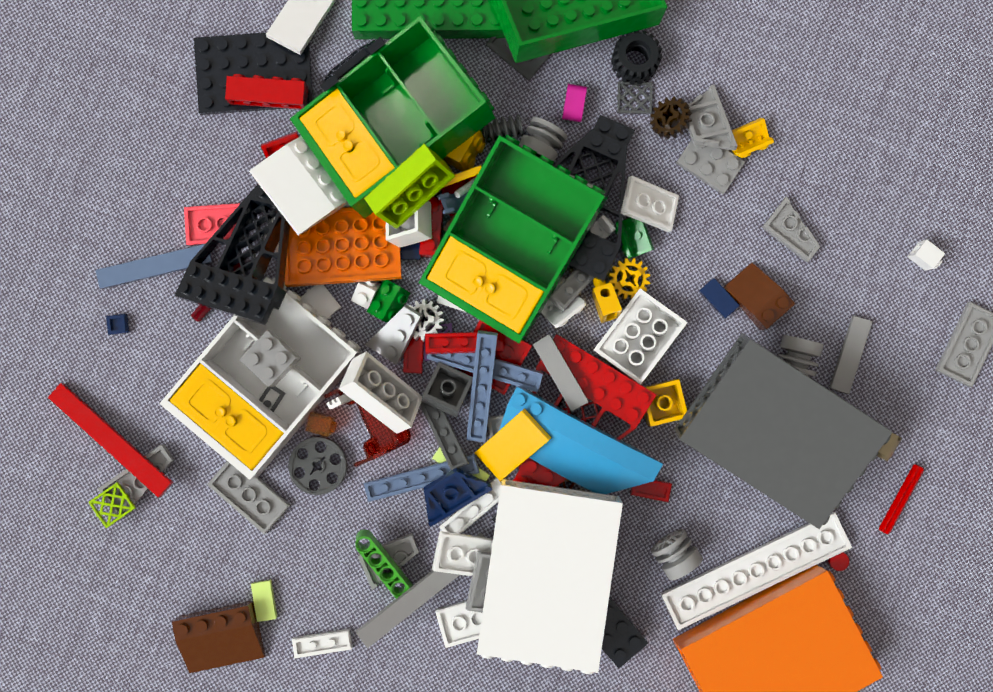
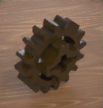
(671, 117)

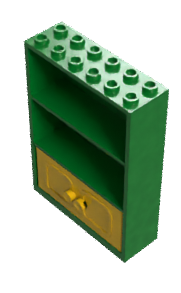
(389, 108)
(513, 235)

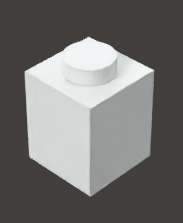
(926, 255)

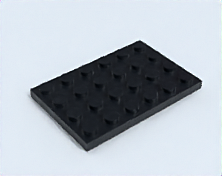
(245, 55)

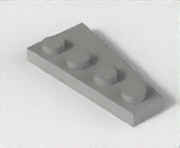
(132, 486)

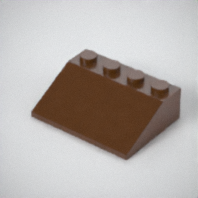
(219, 637)

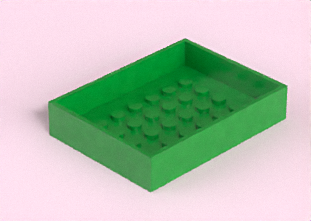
(553, 26)

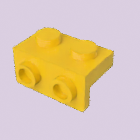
(751, 137)

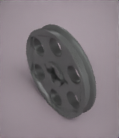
(308, 465)

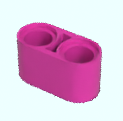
(574, 102)

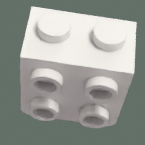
(556, 316)

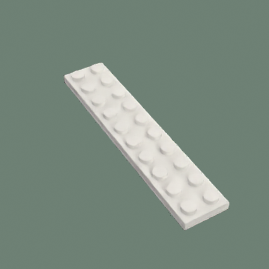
(754, 571)

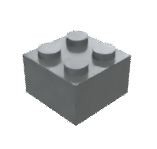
(447, 389)

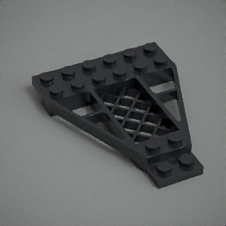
(608, 142)
(229, 290)

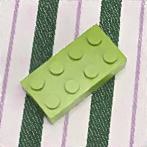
(409, 186)

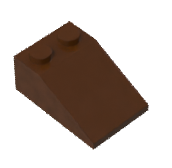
(759, 296)

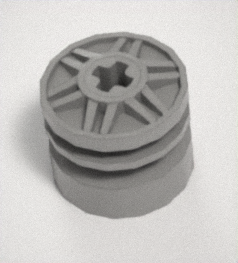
(543, 138)
(800, 353)
(676, 554)

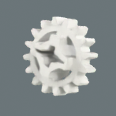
(432, 321)

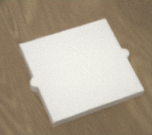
(322, 301)

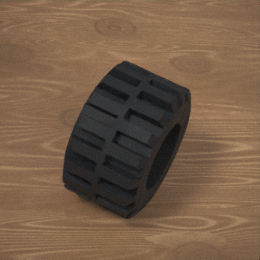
(636, 42)

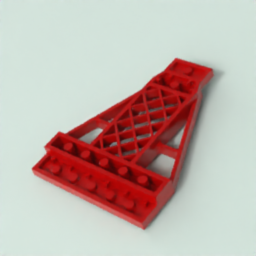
(602, 386)

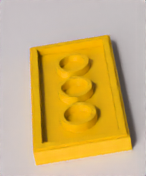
(512, 444)

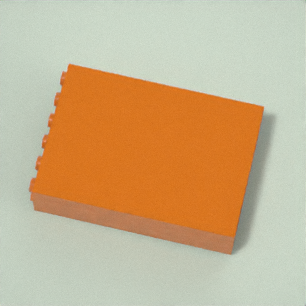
(782, 641)

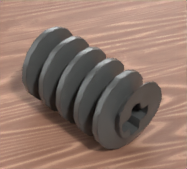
(503, 127)

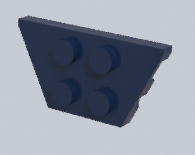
(452, 493)

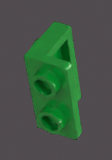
(634, 238)
(388, 301)

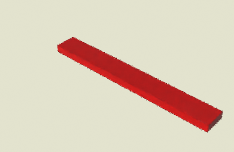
(110, 440)

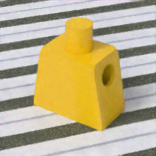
(607, 307)

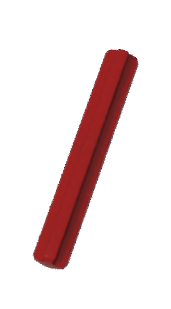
(901, 499)

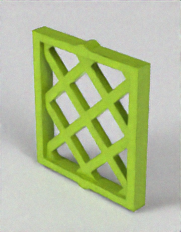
(99, 513)

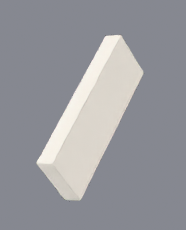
(322, 643)

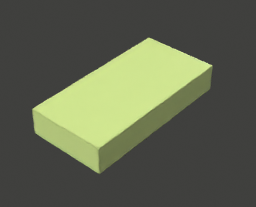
(264, 600)

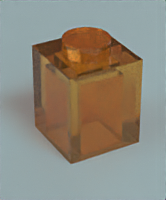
(321, 424)

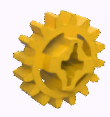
(634, 286)

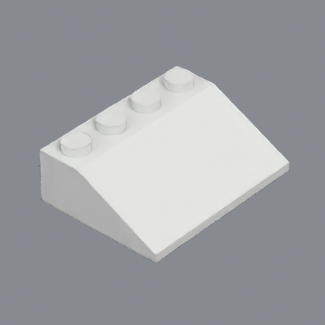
(298, 185)
(640, 337)

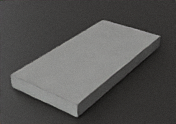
(968, 345)
(251, 498)

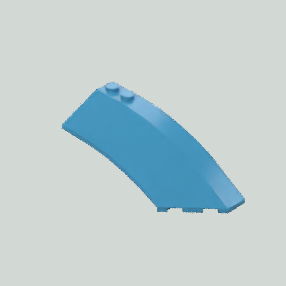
(582, 450)

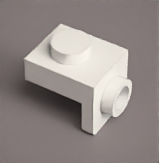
(603, 227)
(365, 293)

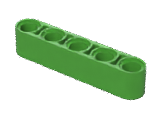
(381, 563)

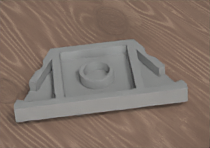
(709, 122)

